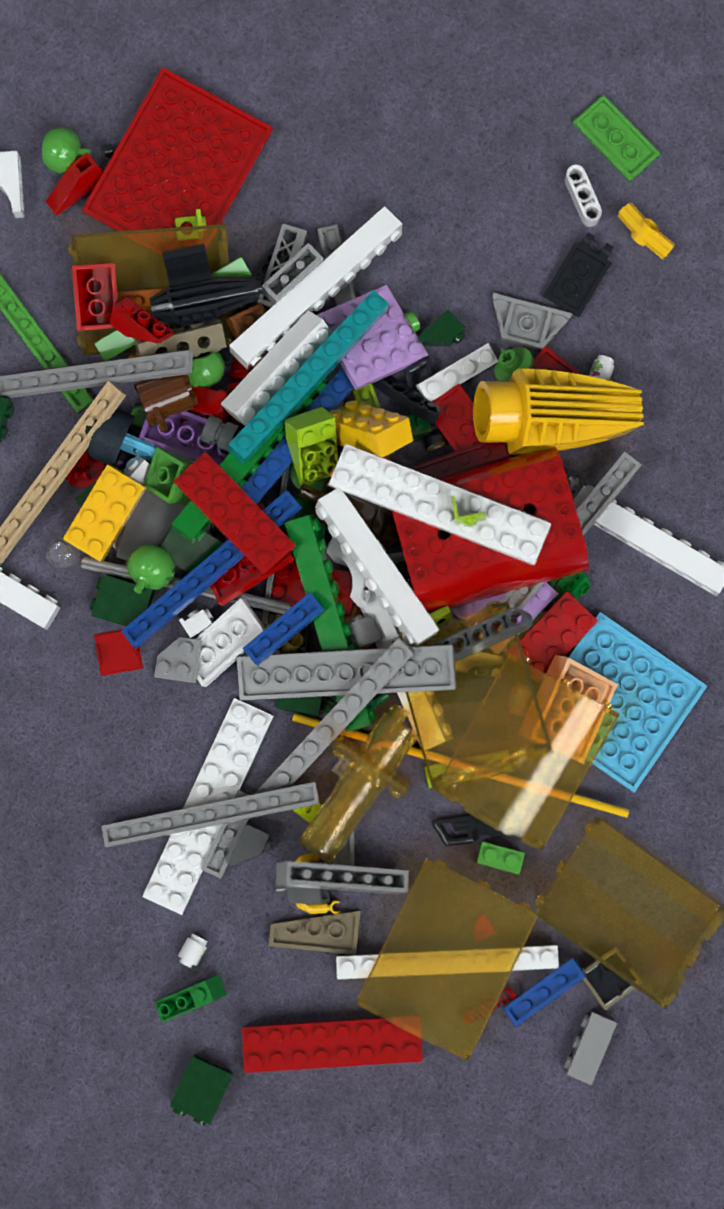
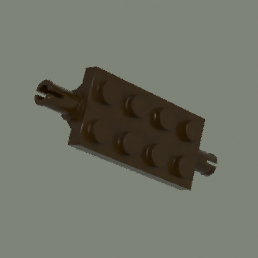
(377, 518)

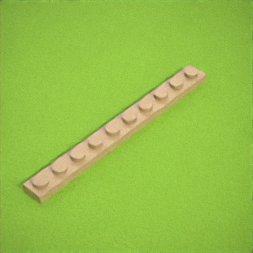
(58, 468)

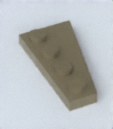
(324, 934)

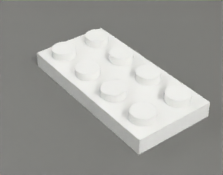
(225, 640)

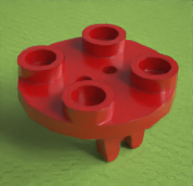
(85, 477)

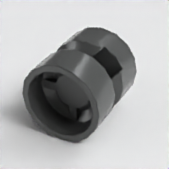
(217, 432)

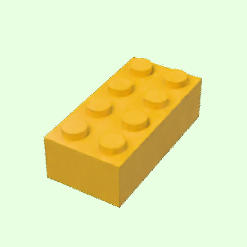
(371, 428)
(105, 512)

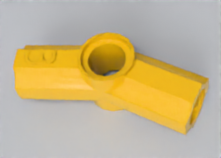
(645, 231)

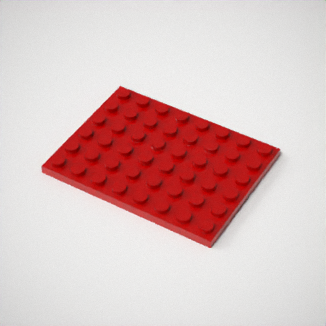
(176, 158)

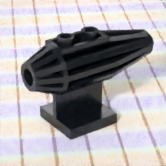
(196, 295)

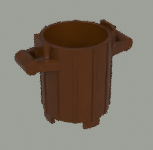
(165, 398)

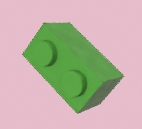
(500, 858)

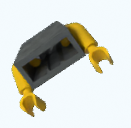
(308, 899)

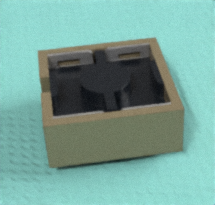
(605, 984)

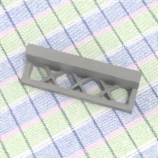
(297, 245)

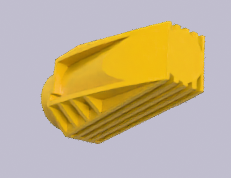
(554, 410)

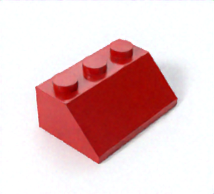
(94, 295)

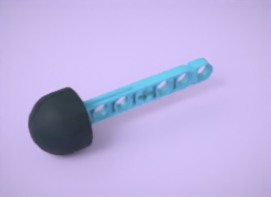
(114, 437)

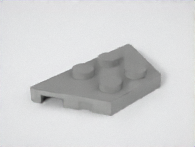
(527, 322)

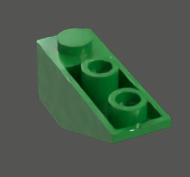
(190, 998)

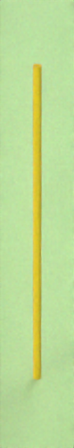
(418, 753)

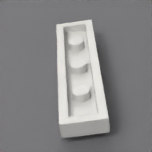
(457, 372)

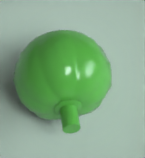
(61, 148)
(207, 369)
(150, 568)

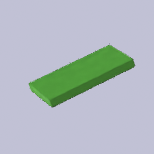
(616, 138)

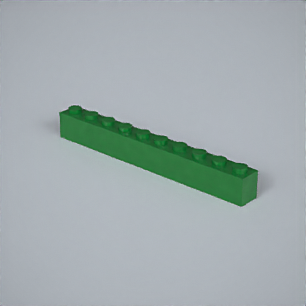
(191, 520)
(318, 580)

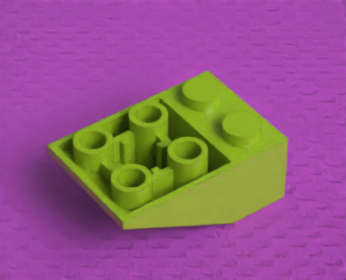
(312, 444)

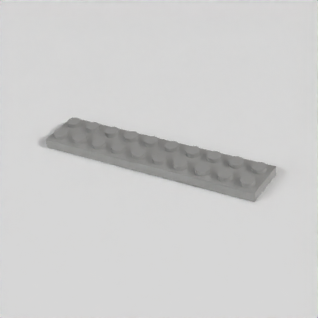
(338, 671)

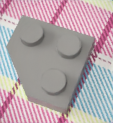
(179, 660)

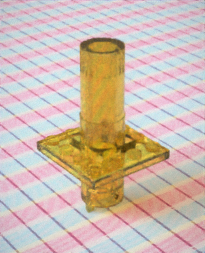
(366, 775)

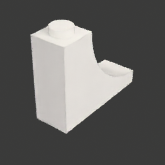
(12, 180)
(360, 592)

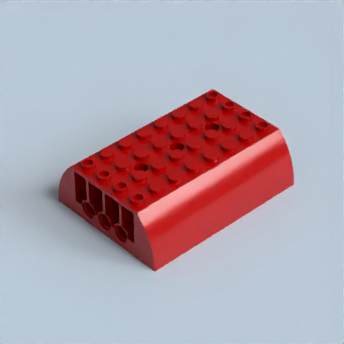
(464, 572)

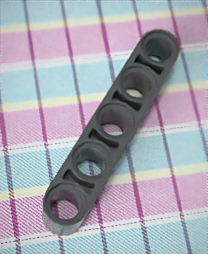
(490, 632)

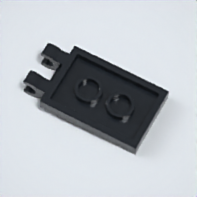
(579, 276)

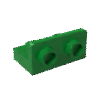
(574, 584)

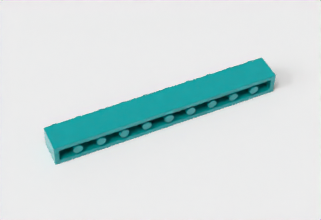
(308, 377)

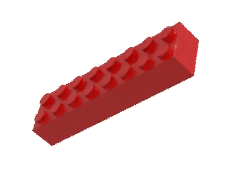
(327, 1045)

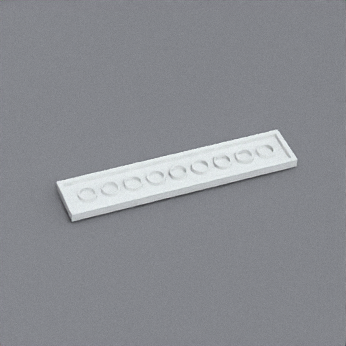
(431, 503)
(217, 781)

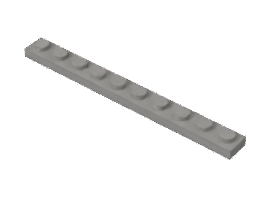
(96, 374)
(588, 514)
(339, 717)
(210, 814)

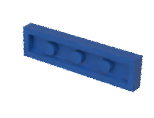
(283, 629)
(545, 992)

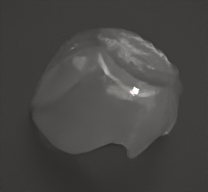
(63, 553)

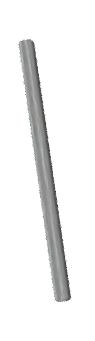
(121, 571)

